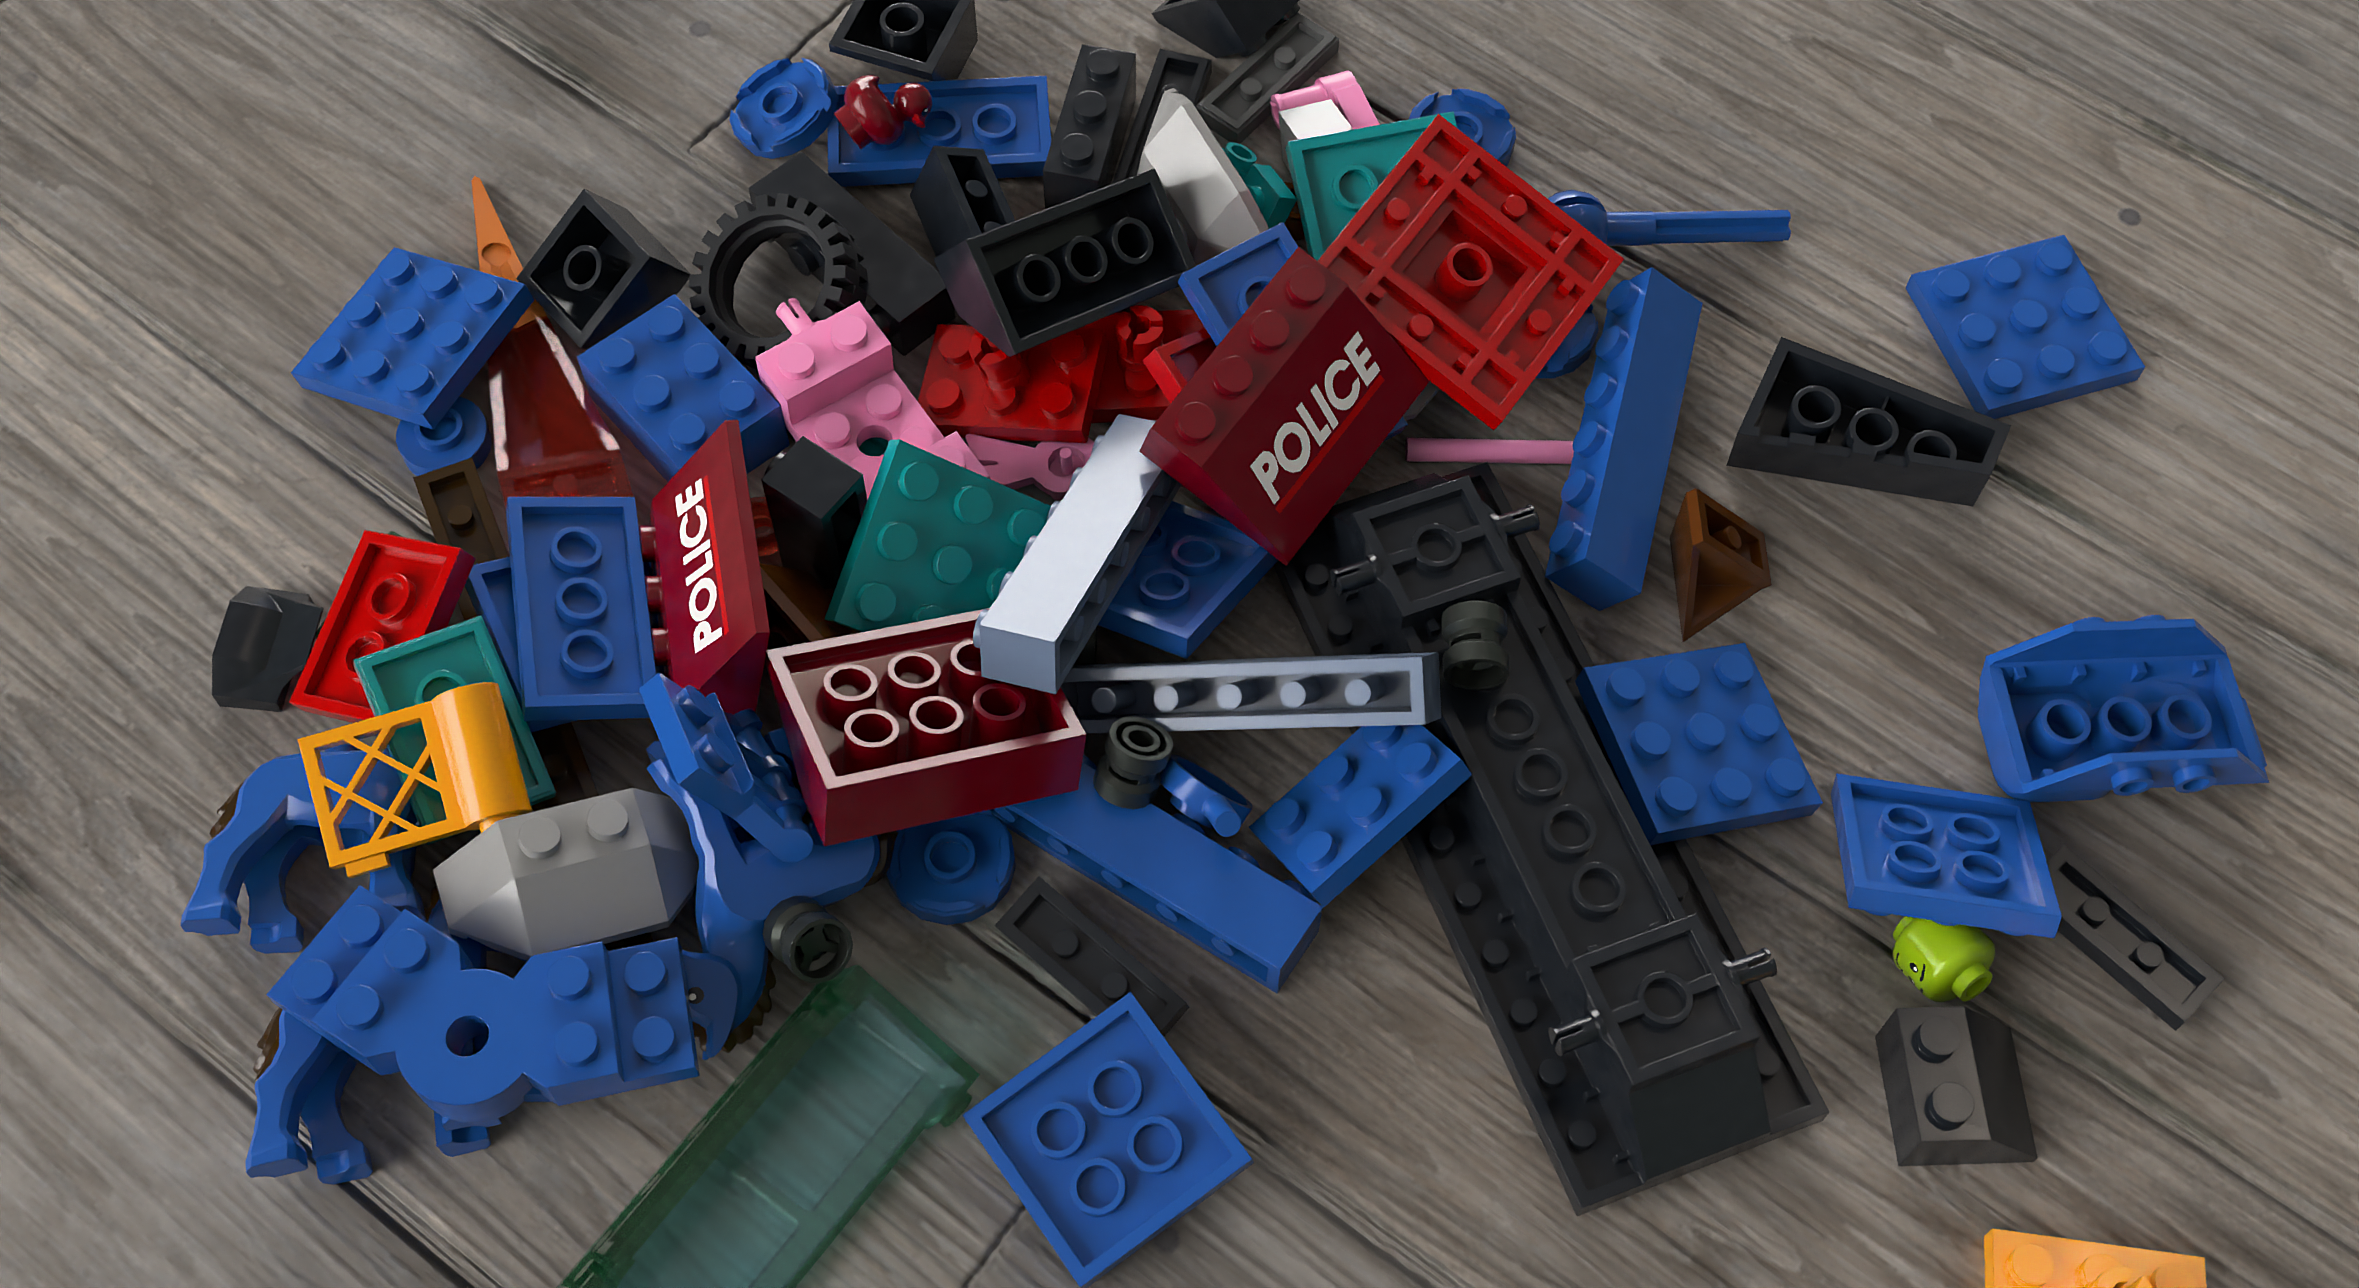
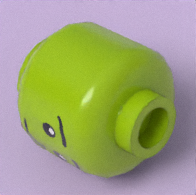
(1943, 959)

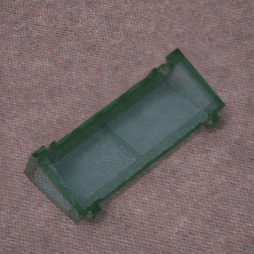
(786, 1148)

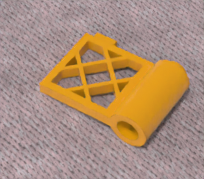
(471, 761)

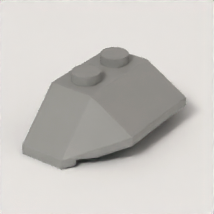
(1199, 180)
(571, 875)

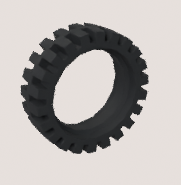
(742, 238)

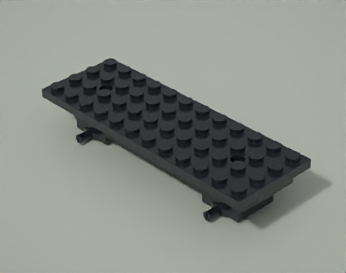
(1582, 942)

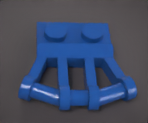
(729, 765)

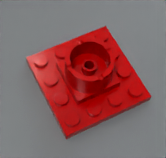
(1470, 269)

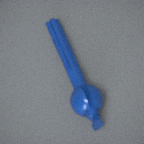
(1650, 227)

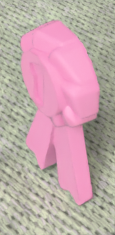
(1017, 465)

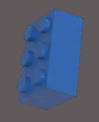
(675, 385)

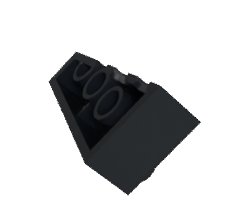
(1864, 431)

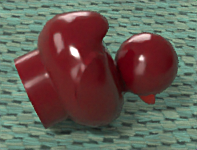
(872, 117)

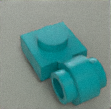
(1265, 185)

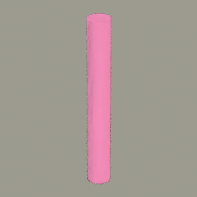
(1489, 451)

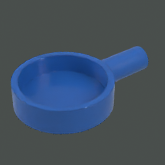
(456, 437)
(1204, 796)

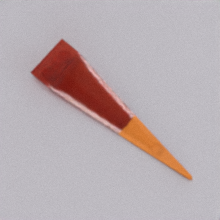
(542, 415)

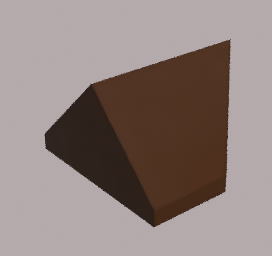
(1715, 561)

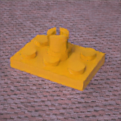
(2056, 1262)

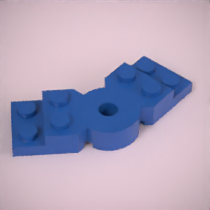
(566, 1024)

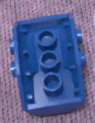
(2116, 712)

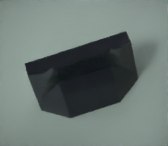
(262, 647)

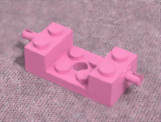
(843, 389)

